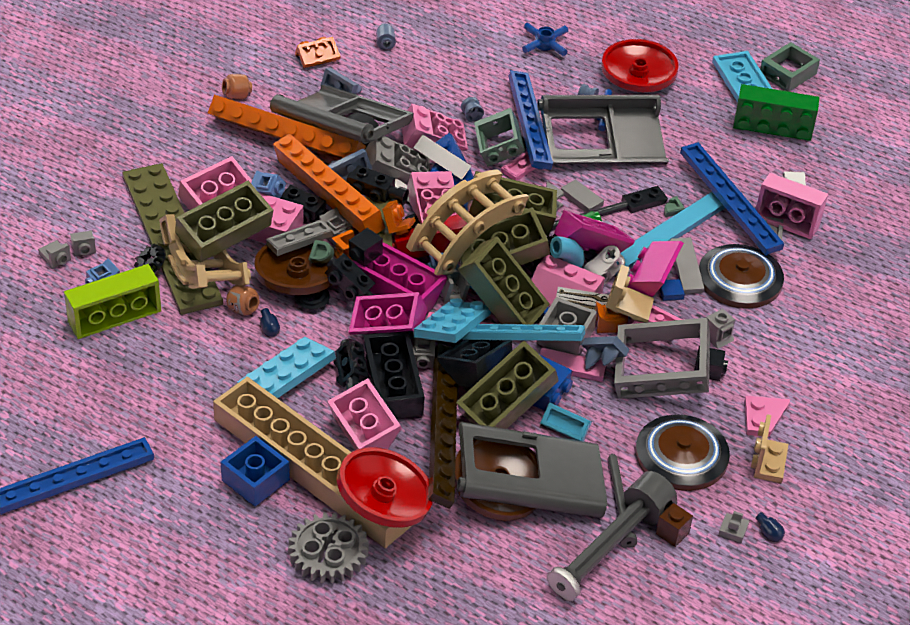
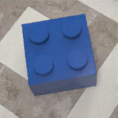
(255, 471)

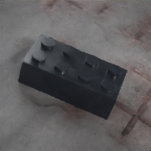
(395, 372)

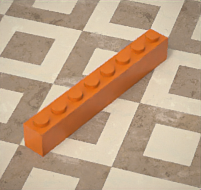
(280, 126)
(328, 185)

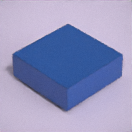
(672, 290)

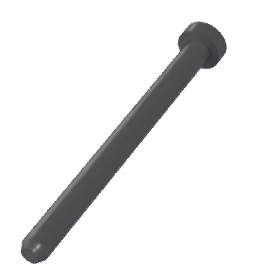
(631, 539)

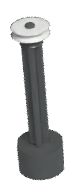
(645, 502)

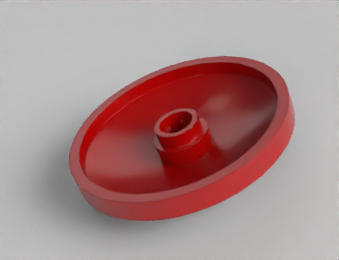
(639, 65)
(384, 487)

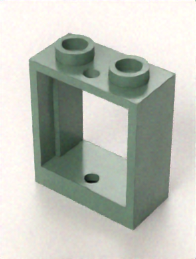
(788, 80)
(486, 129)

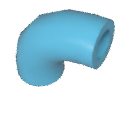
(568, 250)

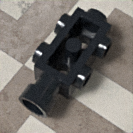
(376, 185)
(312, 205)
(349, 277)
(350, 363)

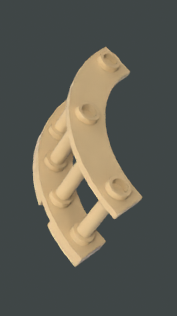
(452, 202)
(192, 271)

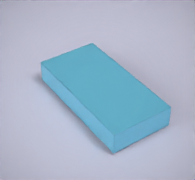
(566, 422)

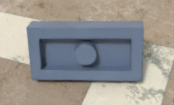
(339, 81)
(349, 163)
(603, 347)

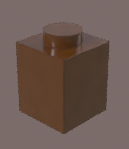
(674, 524)

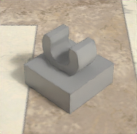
(734, 527)

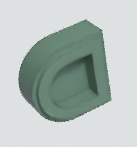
(321, 252)

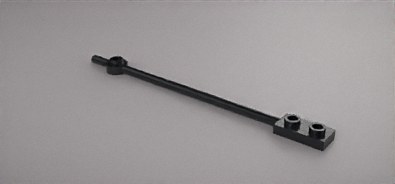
(633, 202)

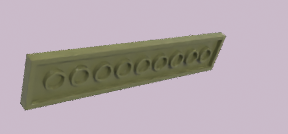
(153, 199)

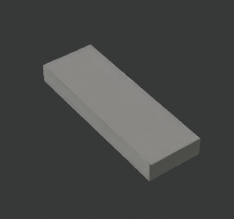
(299, 237)
(688, 268)

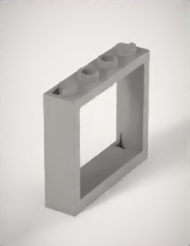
(664, 383)

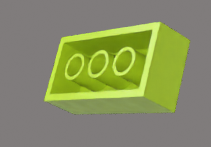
(112, 301)

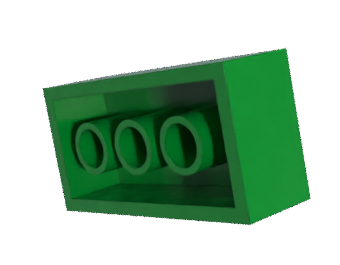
(776, 112)

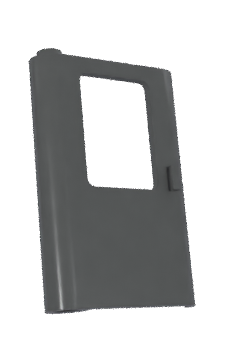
(330, 105)
(629, 121)
(567, 470)

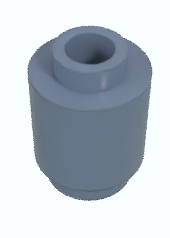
(385, 36)

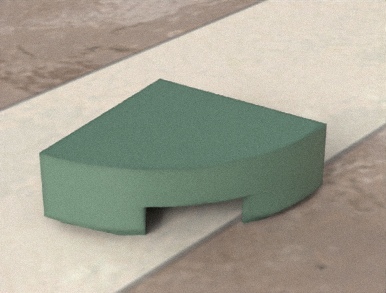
(673, 207)

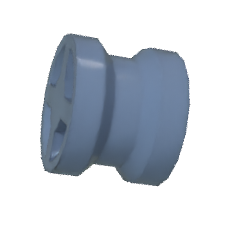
(586, 90)
(472, 109)

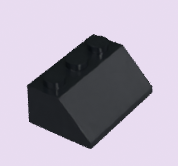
(473, 359)

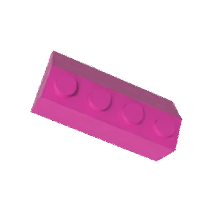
(400, 273)

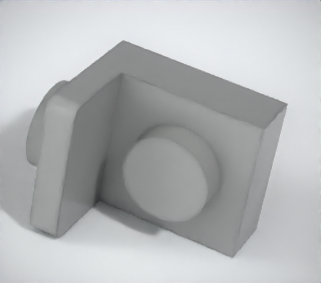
(83, 243)
(55, 254)

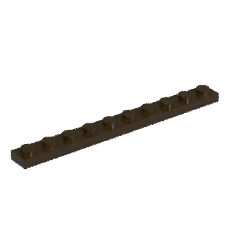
(443, 435)

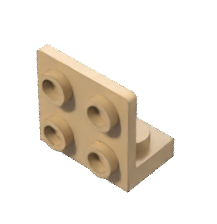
(627, 300)
(771, 455)

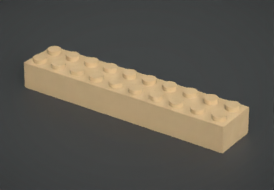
(313, 455)

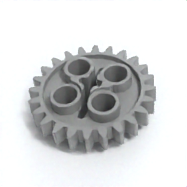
(341, 557)

